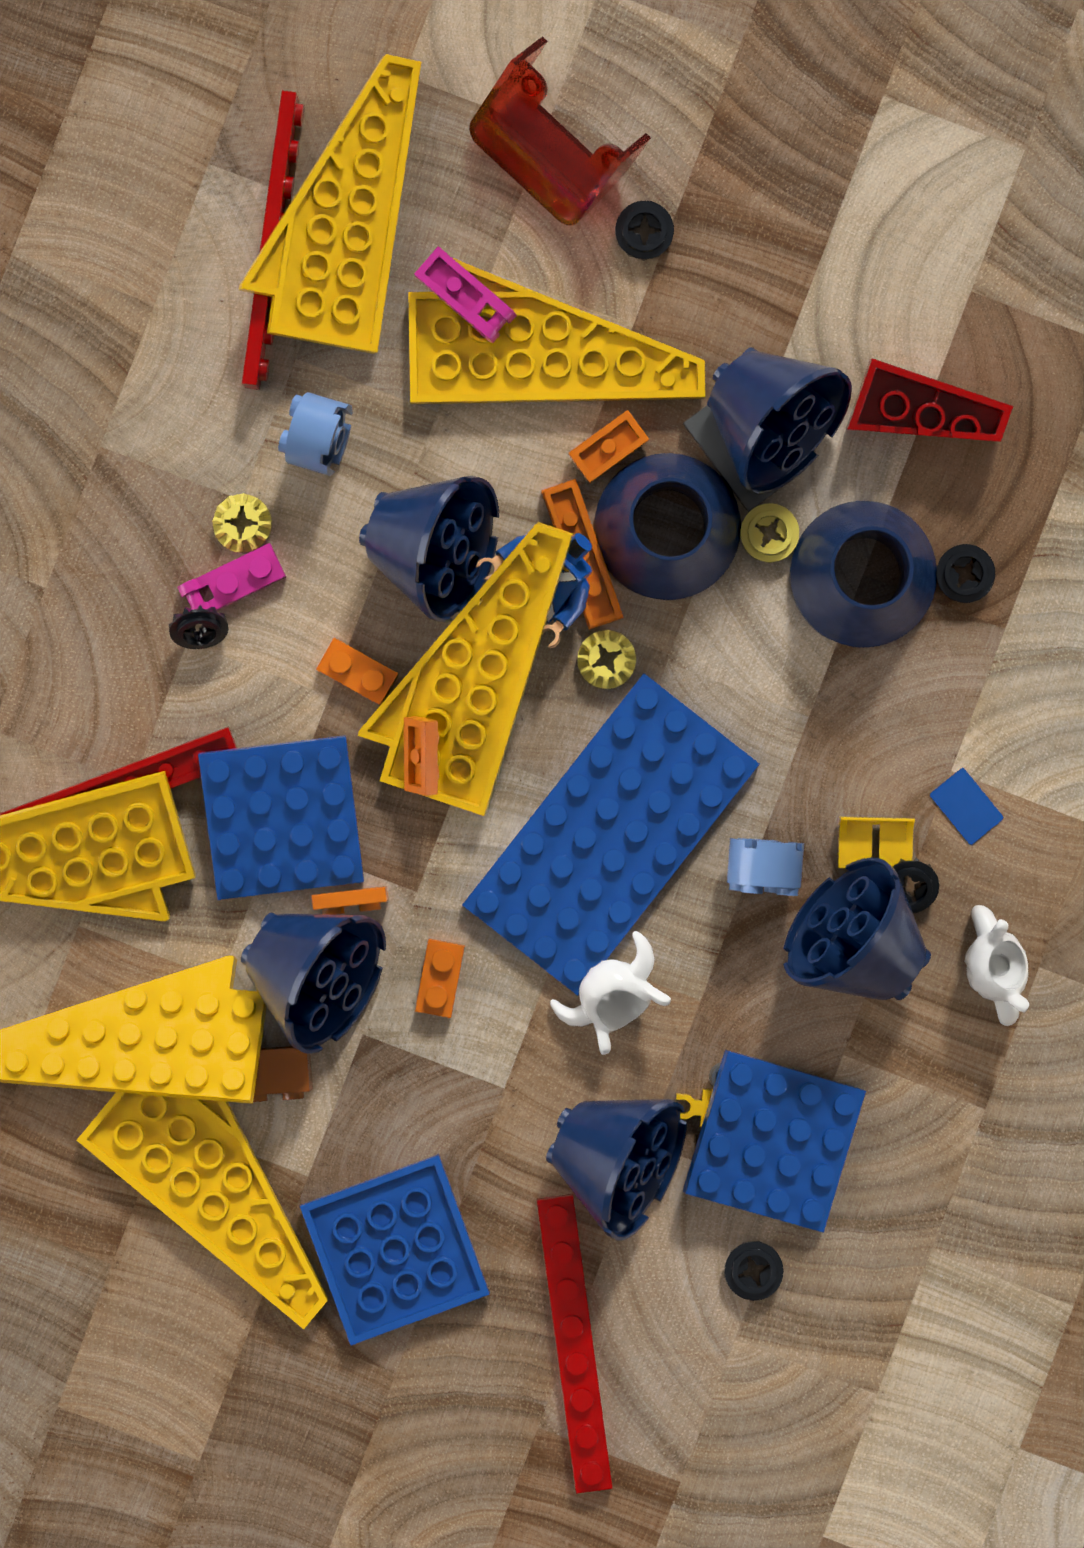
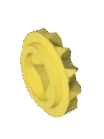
(786, 527)
(253, 536)
(623, 664)

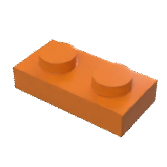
(608, 446)
(357, 671)
(421, 755)
(366, 898)
(439, 978)

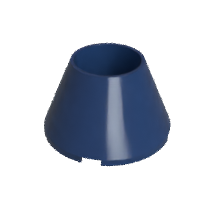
(656, 574)
(829, 608)

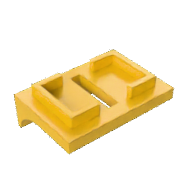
(856, 839)

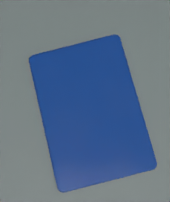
(966, 806)

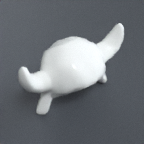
(997, 965)
(614, 994)

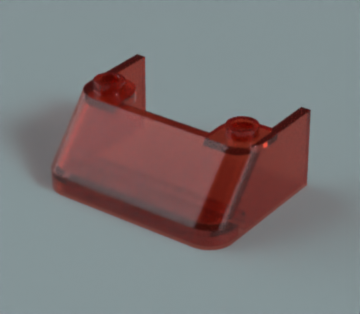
(540, 149)

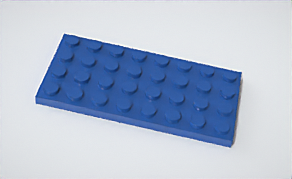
(611, 833)

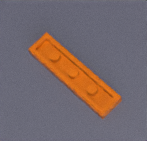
(570, 514)

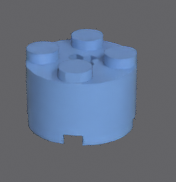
(316, 433)
(766, 865)

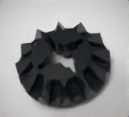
(657, 219)
(982, 569)
(212, 631)
(927, 887)
(769, 1278)

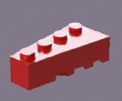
(918, 405)

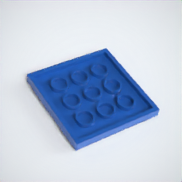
(281, 817)
(774, 1141)
(394, 1249)

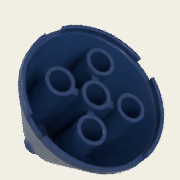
(776, 414)
(432, 541)
(857, 935)
(315, 973)
(619, 1157)

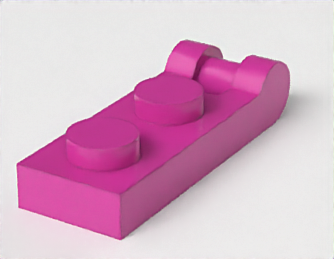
(464, 293)
(235, 579)

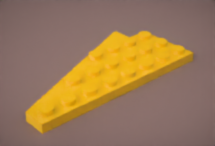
(337, 237)
(539, 357)
(477, 674)
(97, 851)
(156, 1038)
(206, 1179)

